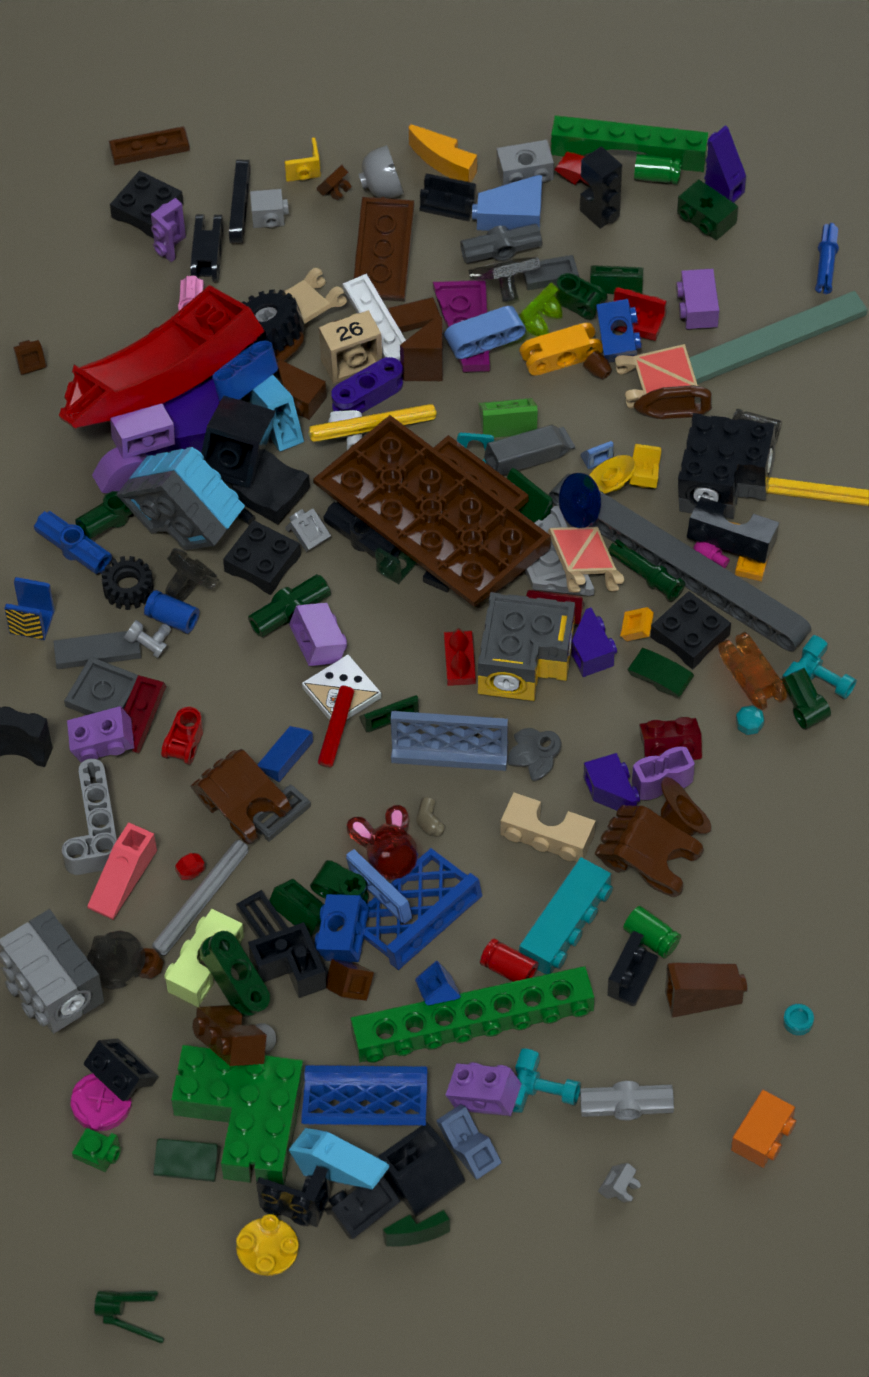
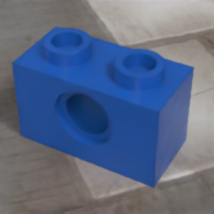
(614, 315)
(347, 942)

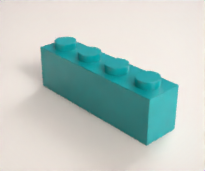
(566, 915)

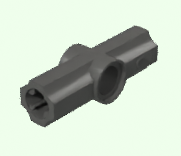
(501, 243)

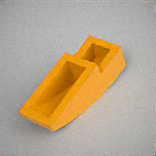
(443, 154)

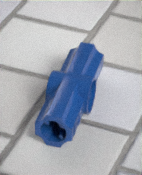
(83, 548)

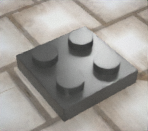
(100, 688)

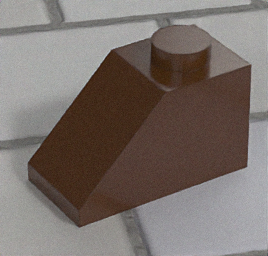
(305, 388)

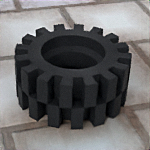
(123, 570)

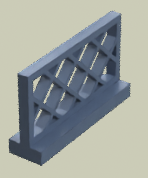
(458, 750)

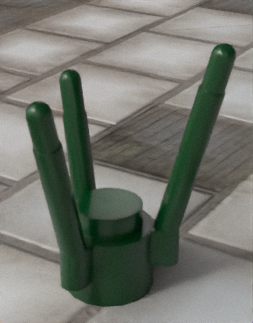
(112, 1304)

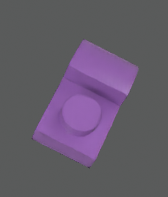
(115, 471)

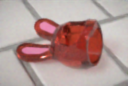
(389, 846)

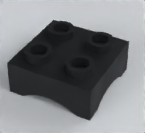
(142, 198)
(274, 488)
(262, 556)
(690, 629)
(25, 736)

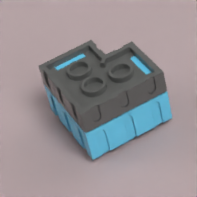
(182, 497)

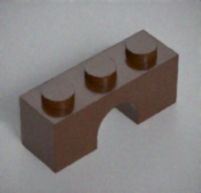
(222, 1033)

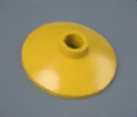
(613, 473)

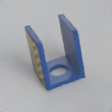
(33, 611)

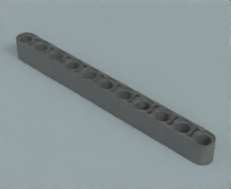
(699, 573)

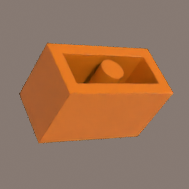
(763, 1129)

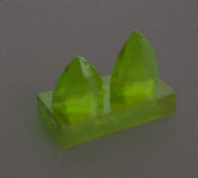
(546, 304)

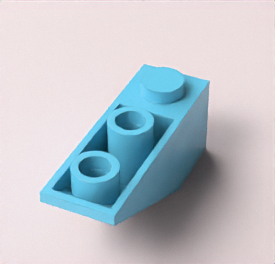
(343, 1160)

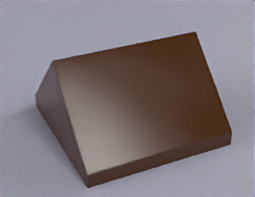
(423, 353)

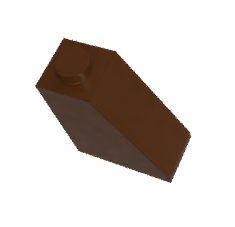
(703, 987)

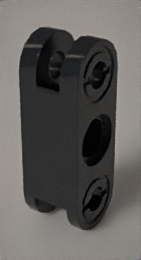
(207, 248)

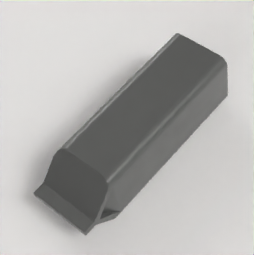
(528, 449)

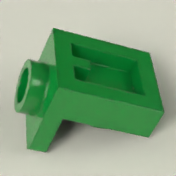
(97, 1149)

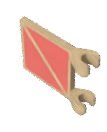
(657, 370)
(582, 553)

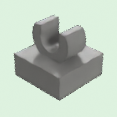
(617, 1182)

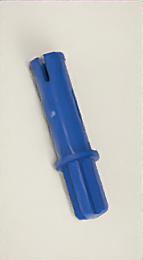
(828, 248)

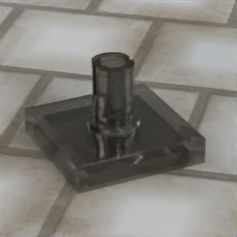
(505, 272)

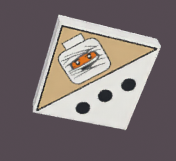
(325, 686)

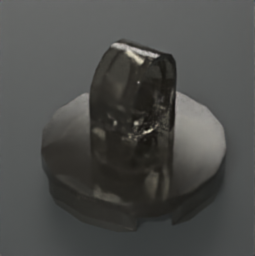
(188, 575)
(116, 958)

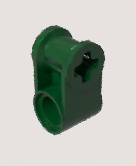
(579, 295)
(338, 881)

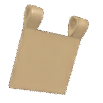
(310, 301)

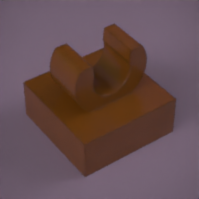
(334, 181)
(29, 356)

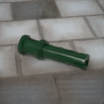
(656, 576)

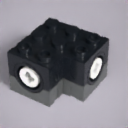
(726, 461)

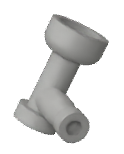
(153, 643)

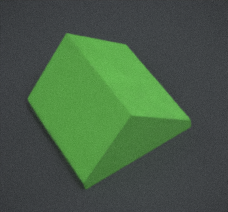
(508, 417)

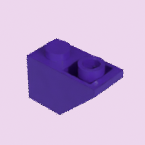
(591, 646)
(609, 782)

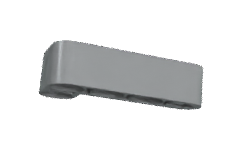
(96, 814)

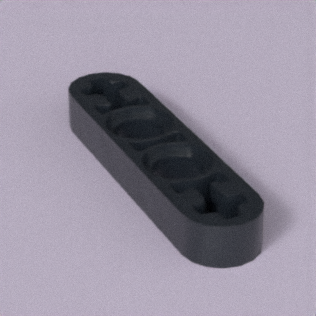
(239, 201)

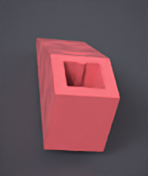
(122, 870)

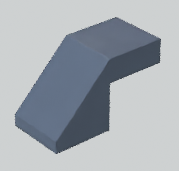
(467, 1143)

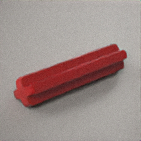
(336, 726)

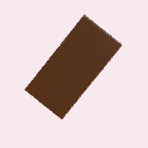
(385, 245)

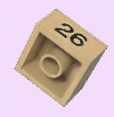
(350, 345)

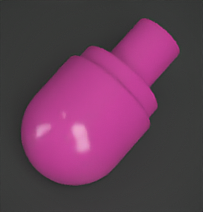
(712, 552)

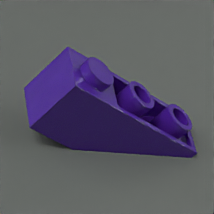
(724, 166)

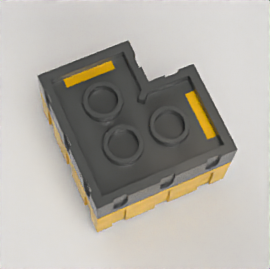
(524, 642)

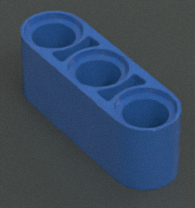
(246, 371)

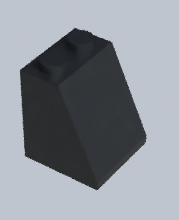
(237, 439)

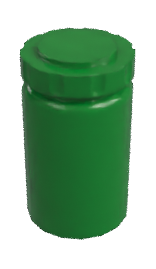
(657, 169)
(657, 934)

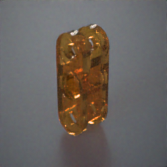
(752, 671)

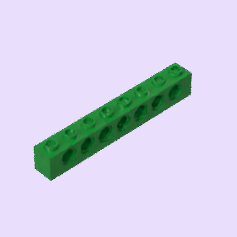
(482, 1002)

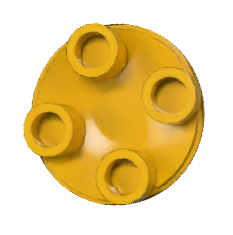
(267, 1246)

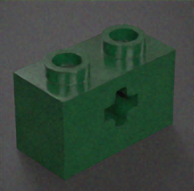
(707, 209)

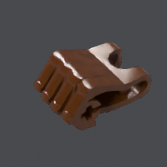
(239, 792)
(646, 844)

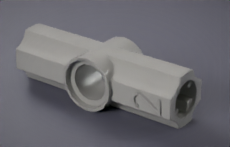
(626, 1100)

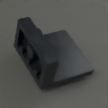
(302, 1206)

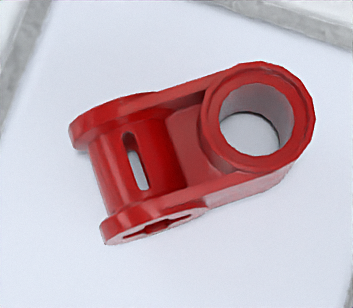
(183, 740)

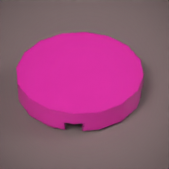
(97, 1105)

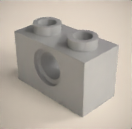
(525, 161)

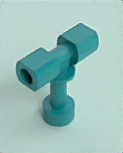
(812, 662)
(531, 1083)

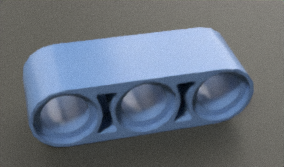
(484, 332)

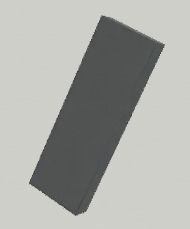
(104, 647)

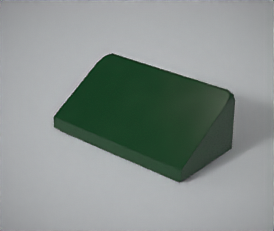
(617, 276)
(539, 502)
(382, 717)
(297, 905)
(186, 1160)

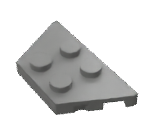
(547, 571)

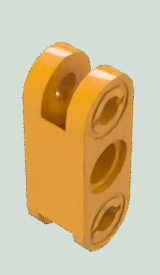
(559, 348)

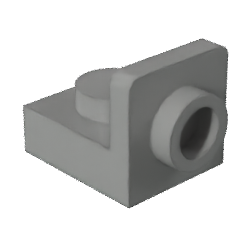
(308, 528)

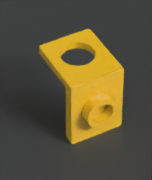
(304, 168)

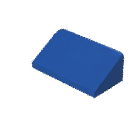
(286, 752)
(437, 985)

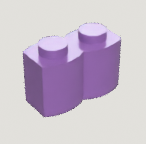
(650, 771)

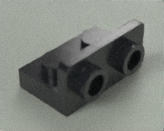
(631, 971)
(119, 1068)
(361, 1206)

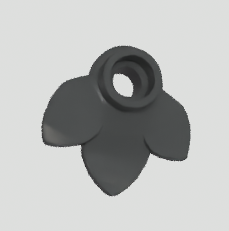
(532, 754)

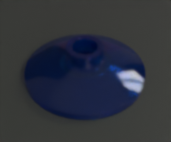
(580, 500)

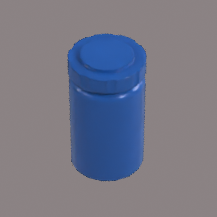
(171, 611)

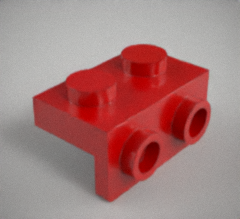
(649, 310)

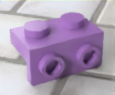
(168, 228)

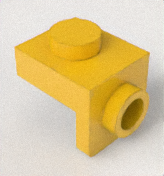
(647, 466)

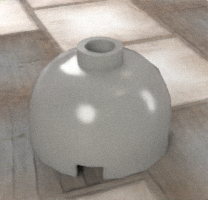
(380, 174)

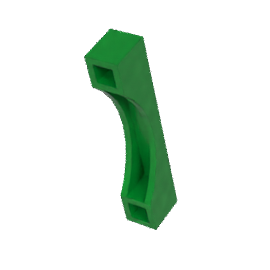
(587, 135)

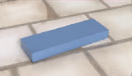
(380, 887)

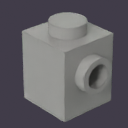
(268, 208)

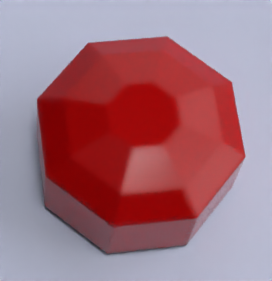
(190, 866)

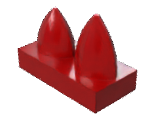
(459, 658)

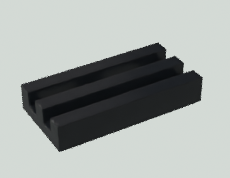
(250, 901)

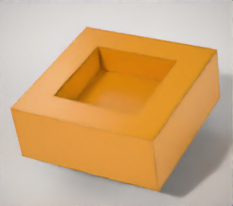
(637, 624)

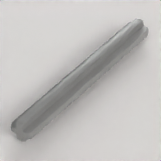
(200, 897)

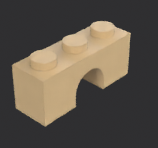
(568, 839)

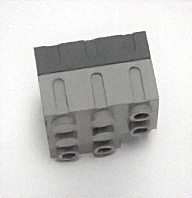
(49, 972)

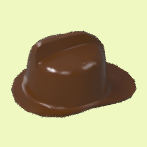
(681, 809)

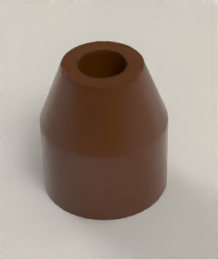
(598, 365)

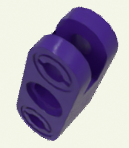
(368, 386)

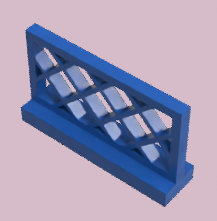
(435, 918)
(359, 1083)

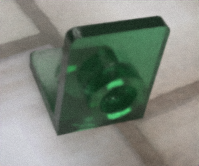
(390, 566)

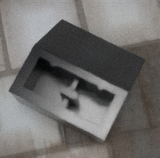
(421, 1169)

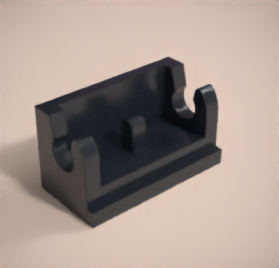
(447, 197)

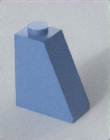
(510, 205)

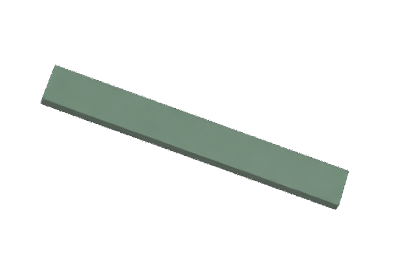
(777, 336)

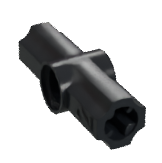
(351, 527)

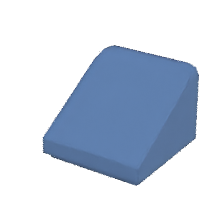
(597, 455)

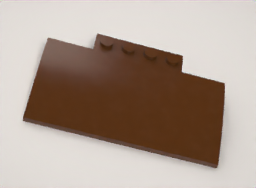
(438, 508)

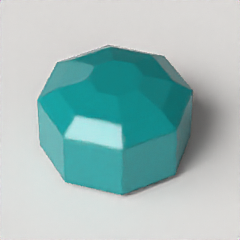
(750, 720)

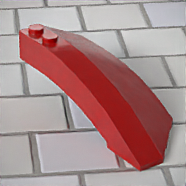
(164, 362)

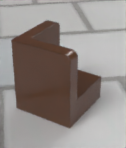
(349, 979)

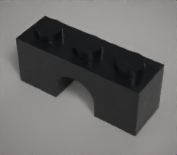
(603, 198)
(749, 540)

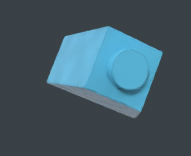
(286, 426)

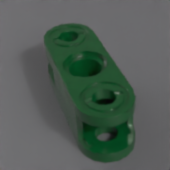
(247, 993)

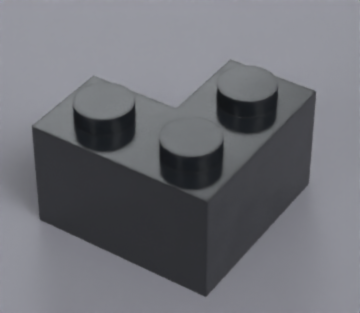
(289, 953)

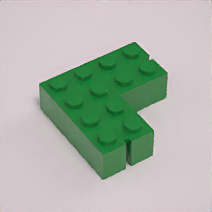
(254, 1100)

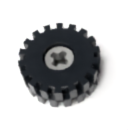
(278, 317)

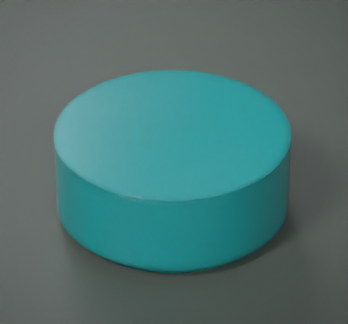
(798, 1019)

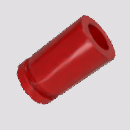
(508, 961)

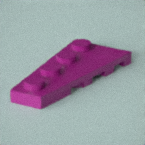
(461, 302)

